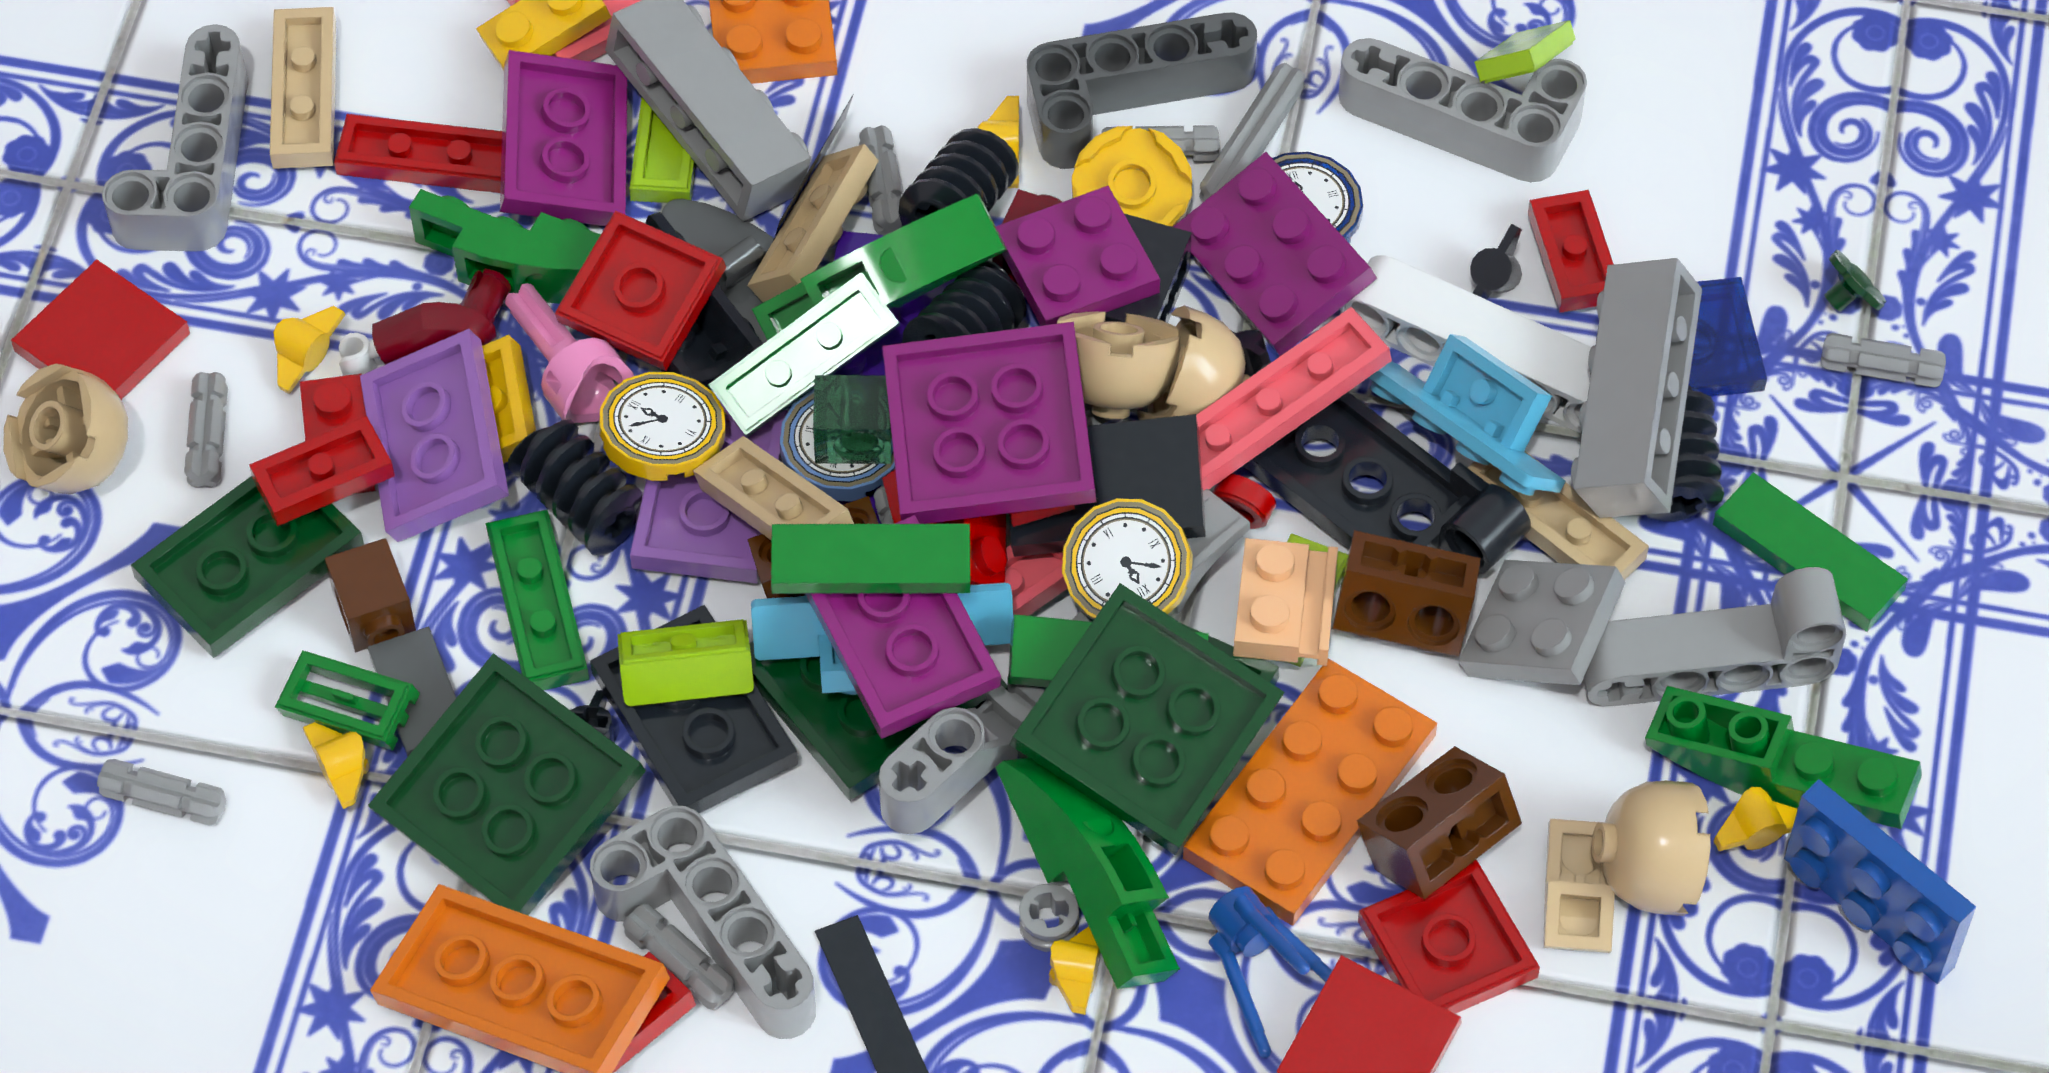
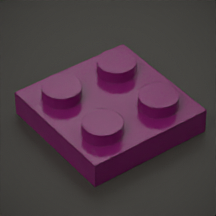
(1078, 257)

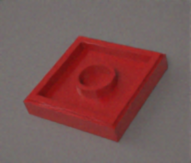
(640, 290)
(103, 329)
(1451, 945)
(1370, 1027)

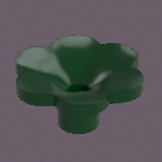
(1851, 285)

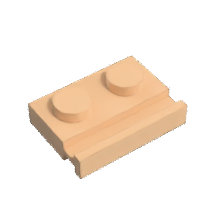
(1285, 601)

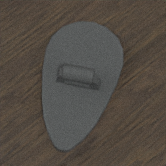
(728, 237)

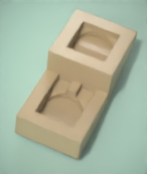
(1576, 891)

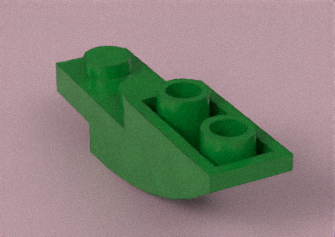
(543, 256)
(898, 264)
(1759, 748)
(1102, 863)

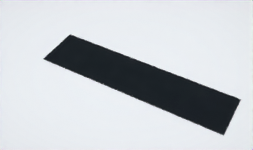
(822, 152)
(870, 998)

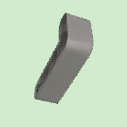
(1464, 116)
(192, 198)
(1724, 650)
(719, 924)

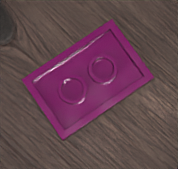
(563, 138)
(1275, 254)
(906, 652)

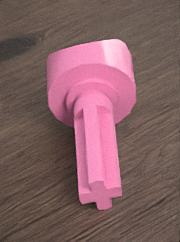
(577, 371)

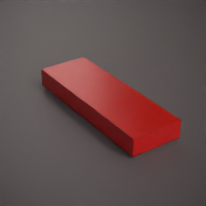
(420, 153)

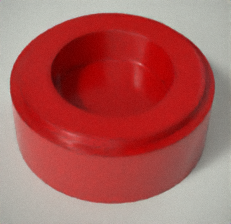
(1247, 499)

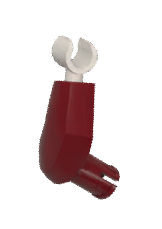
(427, 325)

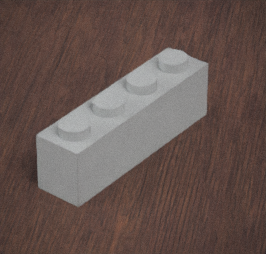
(708, 104)
(1637, 388)

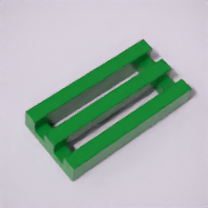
(389, 716)

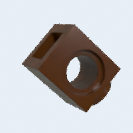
(370, 594)

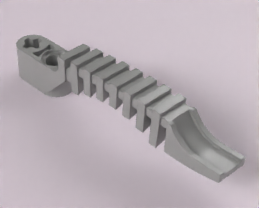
(924, 781)

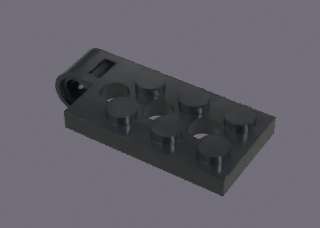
(1463, 508)

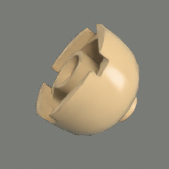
(1124, 362)
(1207, 366)
(65, 431)
(1654, 846)

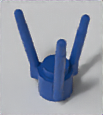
(1251, 928)

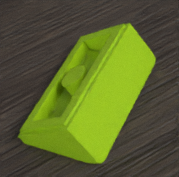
(685, 662)

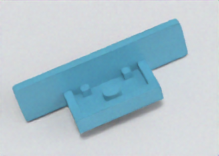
(1479, 405)
(792, 630)

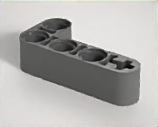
(1132, 70)

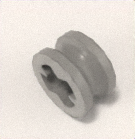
(1061, 903)

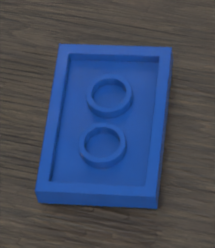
(1878, 883)

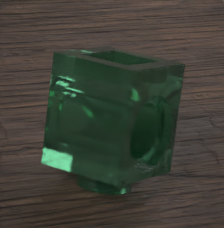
(851, 420)

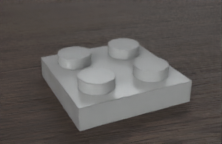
(1542, 622)

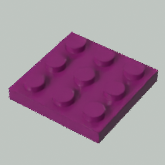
(988, 423)

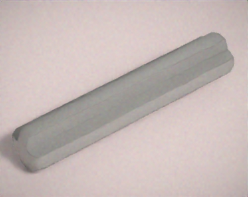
(1255, 128)

